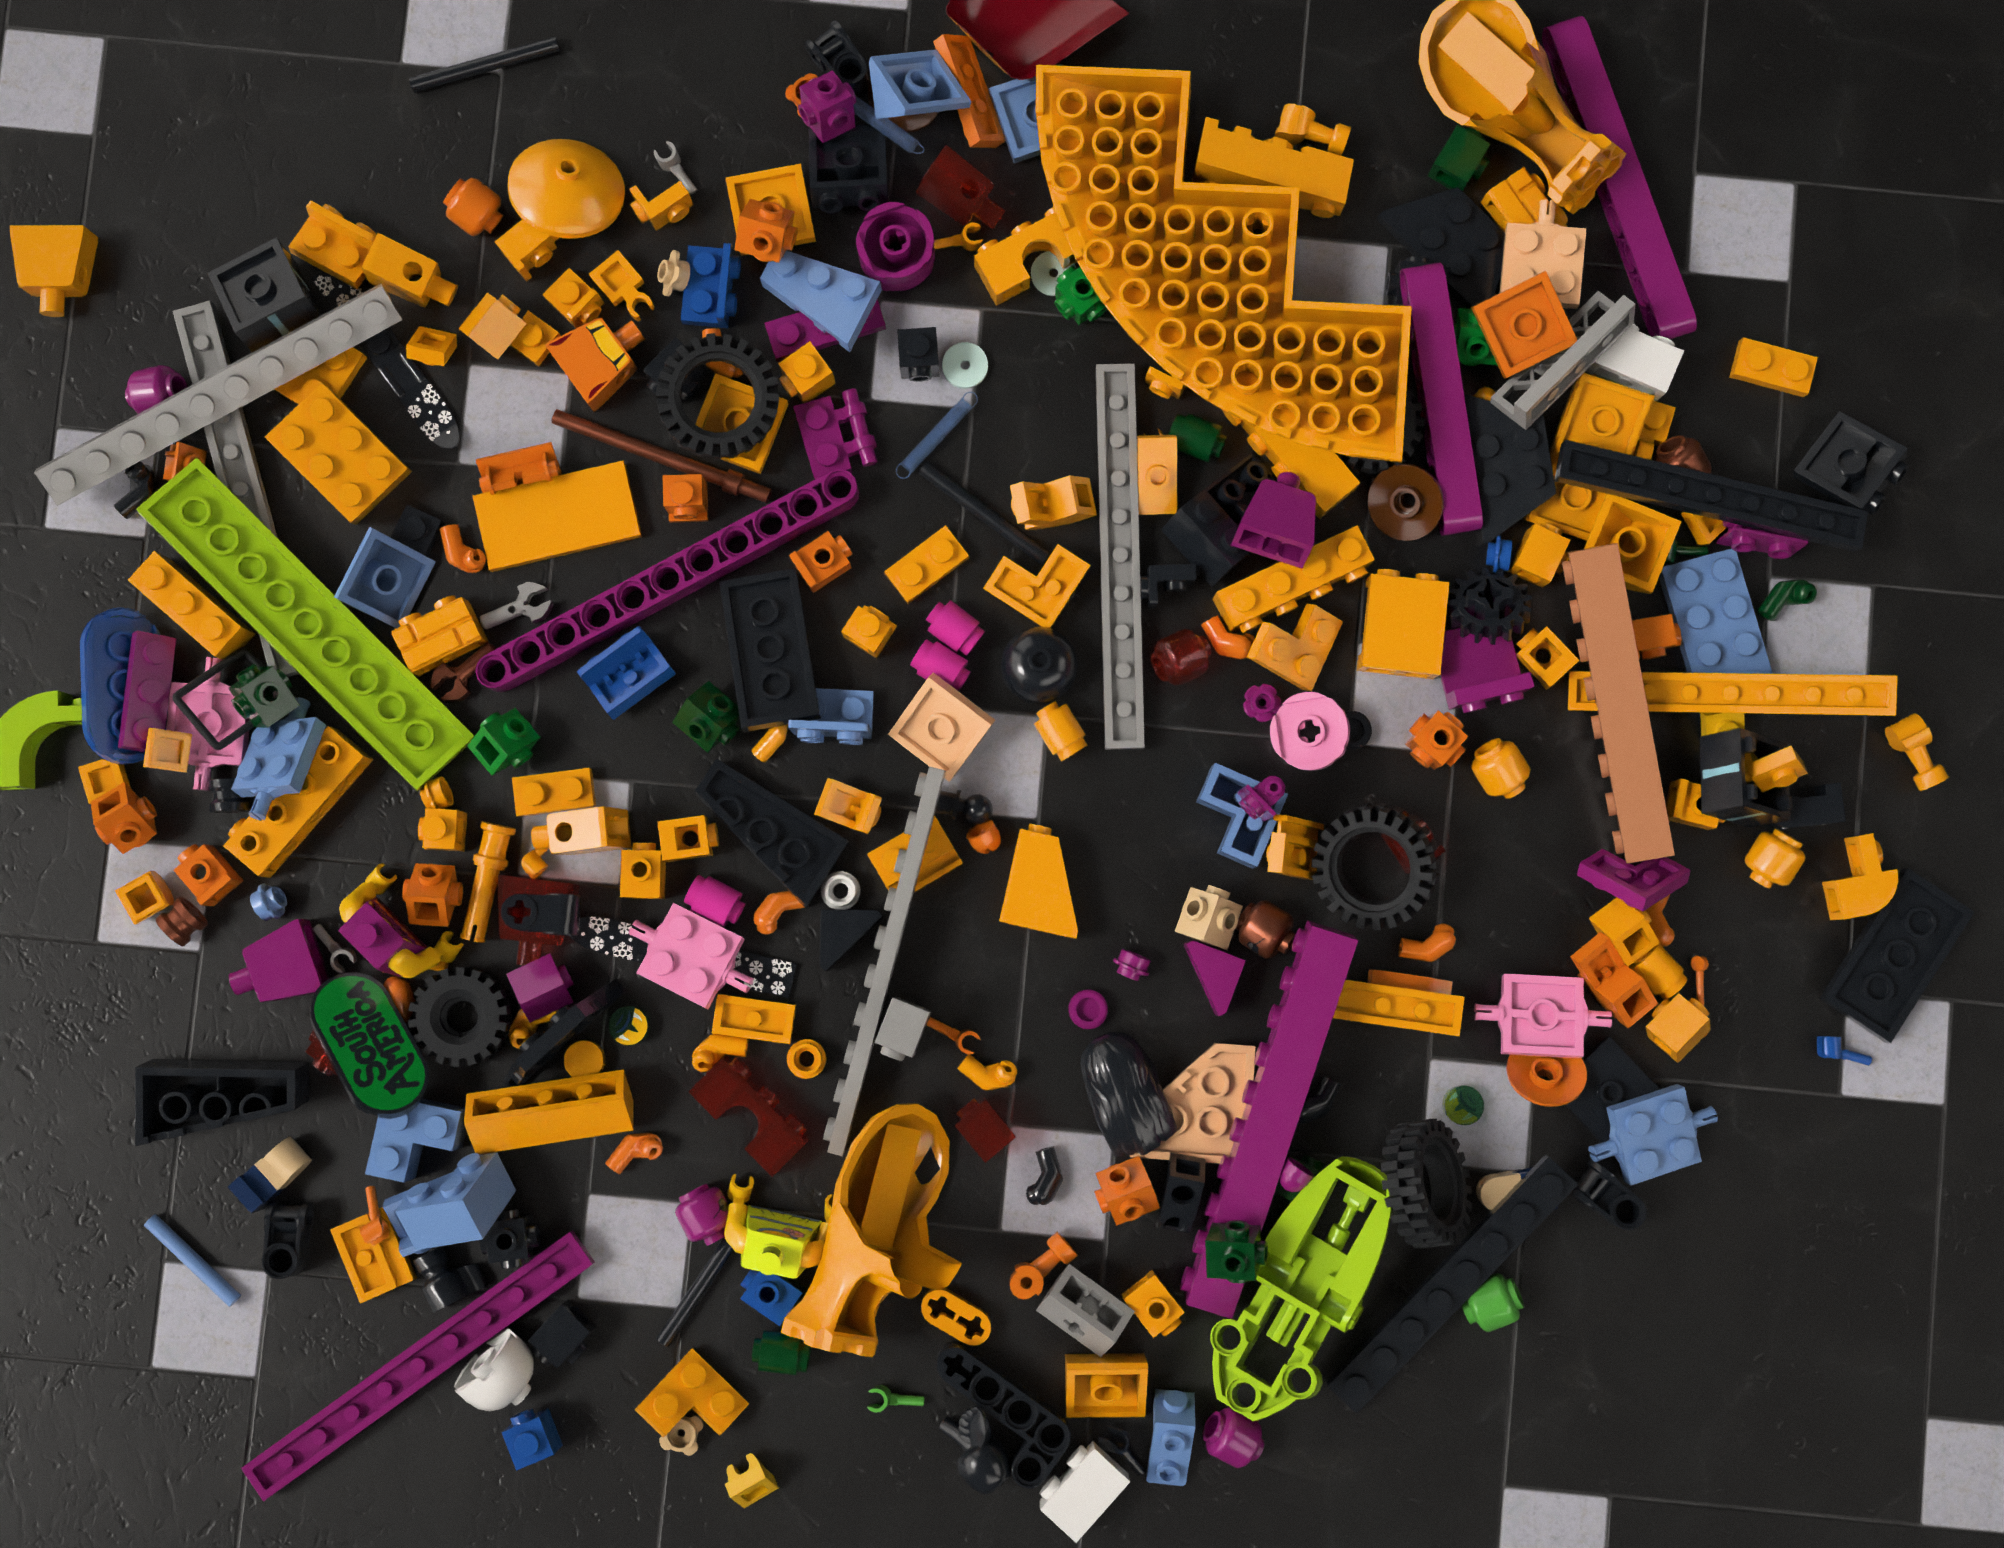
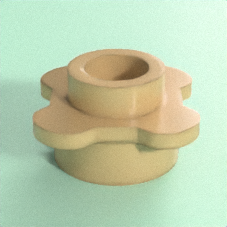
(673, 273)
(686, 1443)

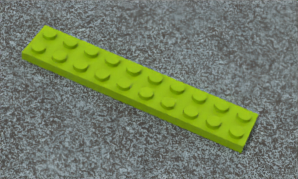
(306, 623)

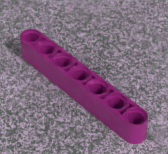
(1441, 396)

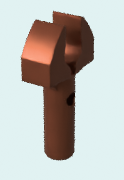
(462, 674)

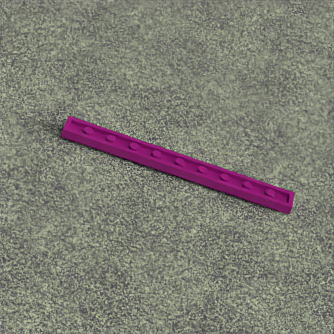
(417, 1365)

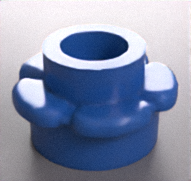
(1499, 554)

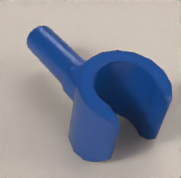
(1831, 1048)

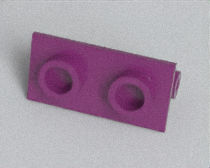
(1750, 539)
(1260, 799)

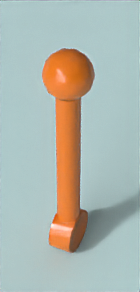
(1700, 964)

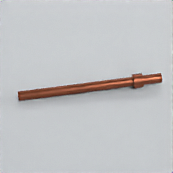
(731, 481)

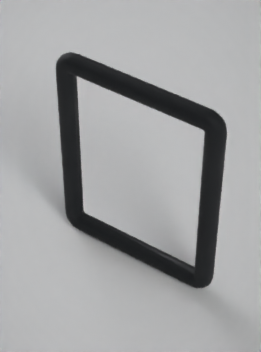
(201, 679)

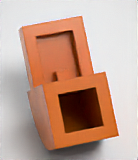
(1613, 982)

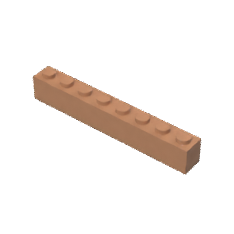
(1620, 703)

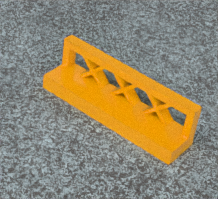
(1400, 1007)

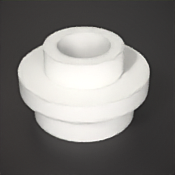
(829, 884)

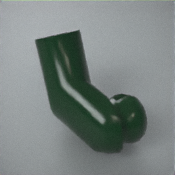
(1787, 593)

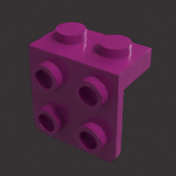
(1480, 672)

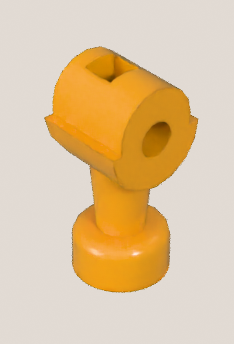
(1299, 124)
(1911, 737)

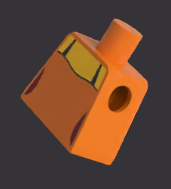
(597, 358)

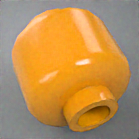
(1500, 768)
(1774, 858)

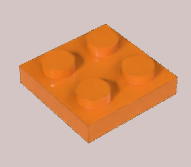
(1524, 324)

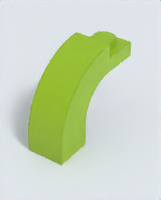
(25, 729)

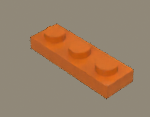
(980, 120)

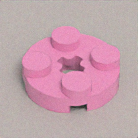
(1292, 718)

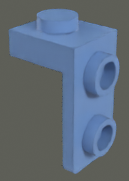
(1171, 1437)

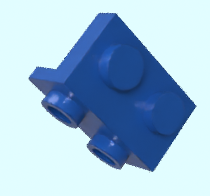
(626, 672)

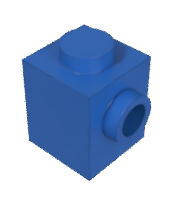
(771, 1294)
(531, 1437)

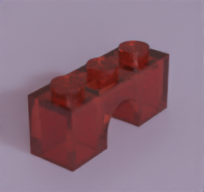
(777, 1135)

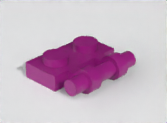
(823, 436)

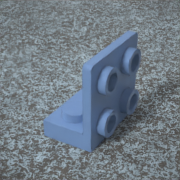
(843, 715)

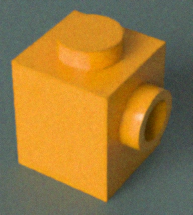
(493, 324)
(805, 374)
(1540, 554)
(642, 872)
(1626, 928)
(1678, 1026)
(1154, 1305)

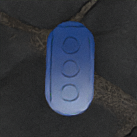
(104, 670)

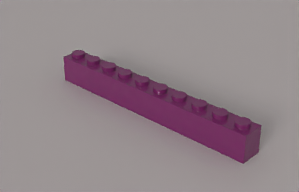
(1273, 1101)

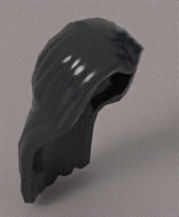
(1126, 1094)

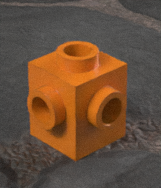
(765, 231)
(1424, 746)
(124, 818)
(432, 894)
(1126, 1191)

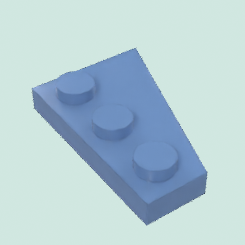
(824, 293)

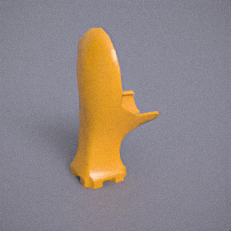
(1497, 79)
(876, 1233)

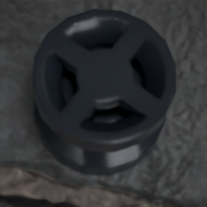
(225, 799)

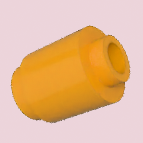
(1060, 730)
(1660, 972)

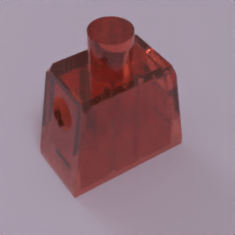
(951, 177)
(529, 942)

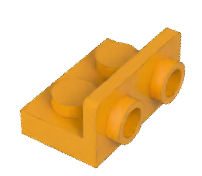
(333, 244)

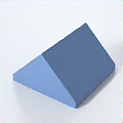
(914, 84)
(384, 578)

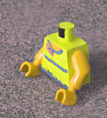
(773, 1239)

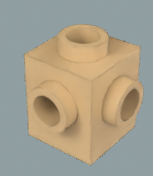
(1209, 917)

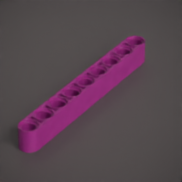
(1626, 194)

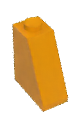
(1038, 885)

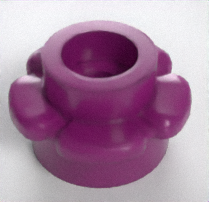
(1252, 707)
(1132, 964)

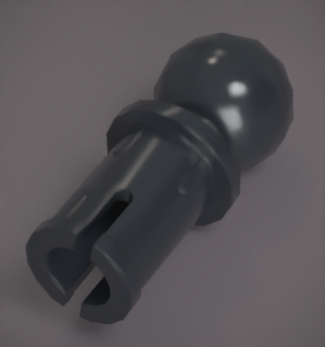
(975, 809)

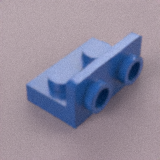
(709, 293)

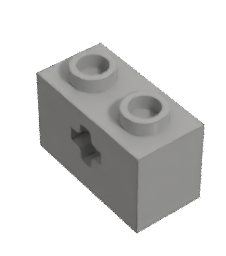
(902, 1028)
(1085, 1310)

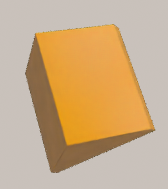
(1641, 536)
(1106, 1385)

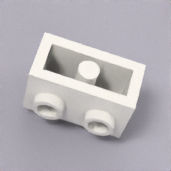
(1639, 362)
(1083, 1490)

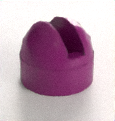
(1294, 1175)

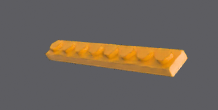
(1756, 693)

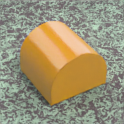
(145, 896)

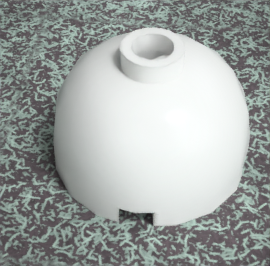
(498, 1374)

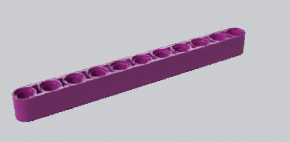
(649, 581)

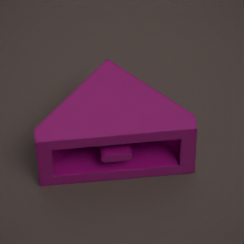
(1216, 972)

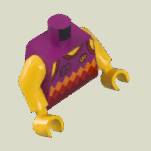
(384, 937)

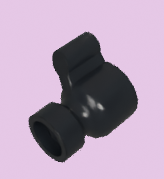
(444, 1284)

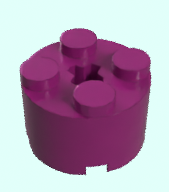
(911, 231)

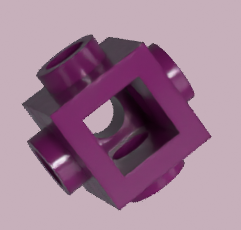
(827, 106)

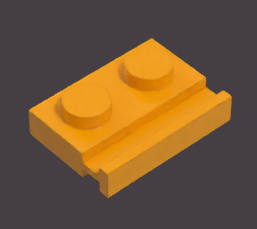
(1293, 847)
(937, 861)
(371, 1267)

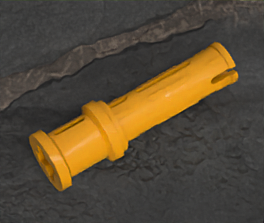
(489, 862)

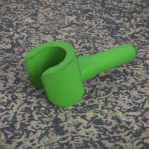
(893, 1399)

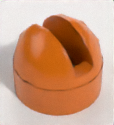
(984, 837)

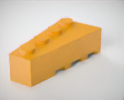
(1243, 160)

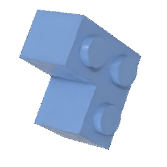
(1244, 836)
(400, 1140)
(459, 1207)

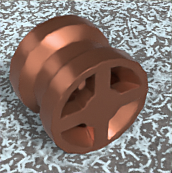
(181, 921)

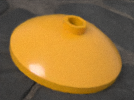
(564, 202)

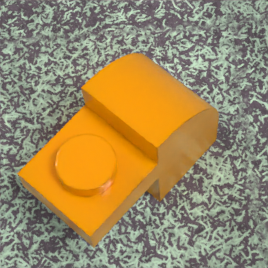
(1053, 502)
(1867, 888)

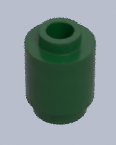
(1198, 437)
(780, 1353)

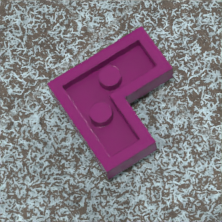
(1635, 885)

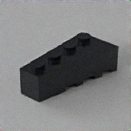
(199, 1095)

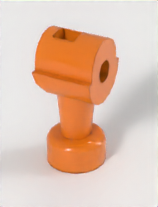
(1029, 1277)

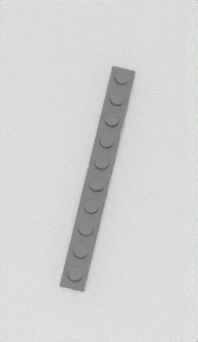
(218, 394)
(229, 435)
(1119, 557)
(880, 975)

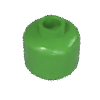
(1494, 1303)

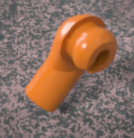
(458, 554)

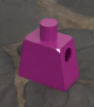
(1279, 521)
(282, 964)

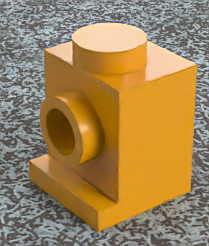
(526, 247)
(869, 629)
(1560, 659)
(1682, 805)
(443, 829)
(673, 834)

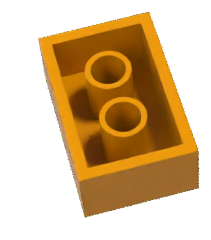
(338, 454)

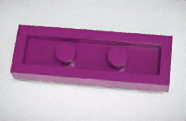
(796, 330)
(146, 688)

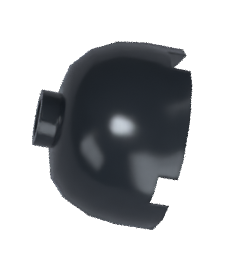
(1039, 665)

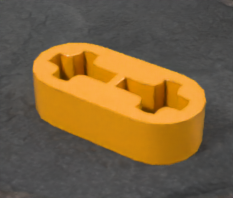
(961, 1308)

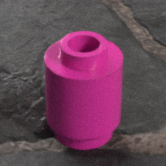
(954, 627)
(943, 662)
(714, 900)

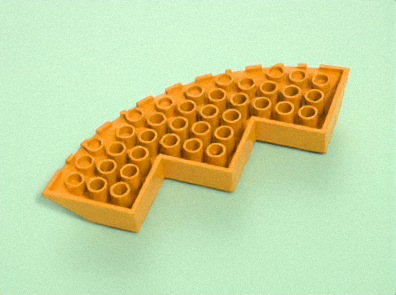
(1196, 281)

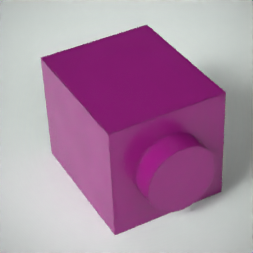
(541, 987)

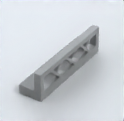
(1566, 365)

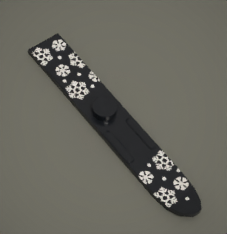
(399, 372)
(613, 939)

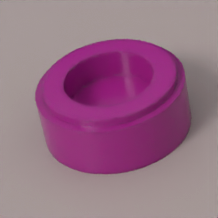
(1087, 1009)

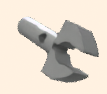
(519, 607)

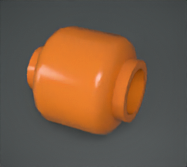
(473, 206)

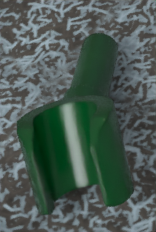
(1682, 549)

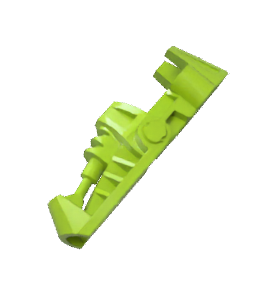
(1312, 1280)

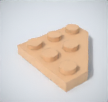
(1206, 1102)

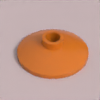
(1565, 1076)

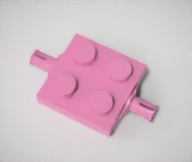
(215, 710)
(691, 956)
(1542, 1015)

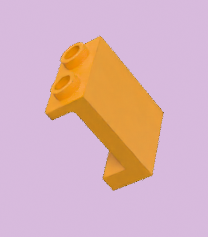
(1404, 625)

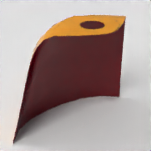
(1032, 30)

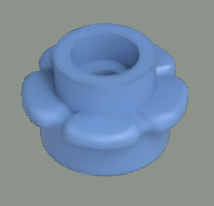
(268, 902)

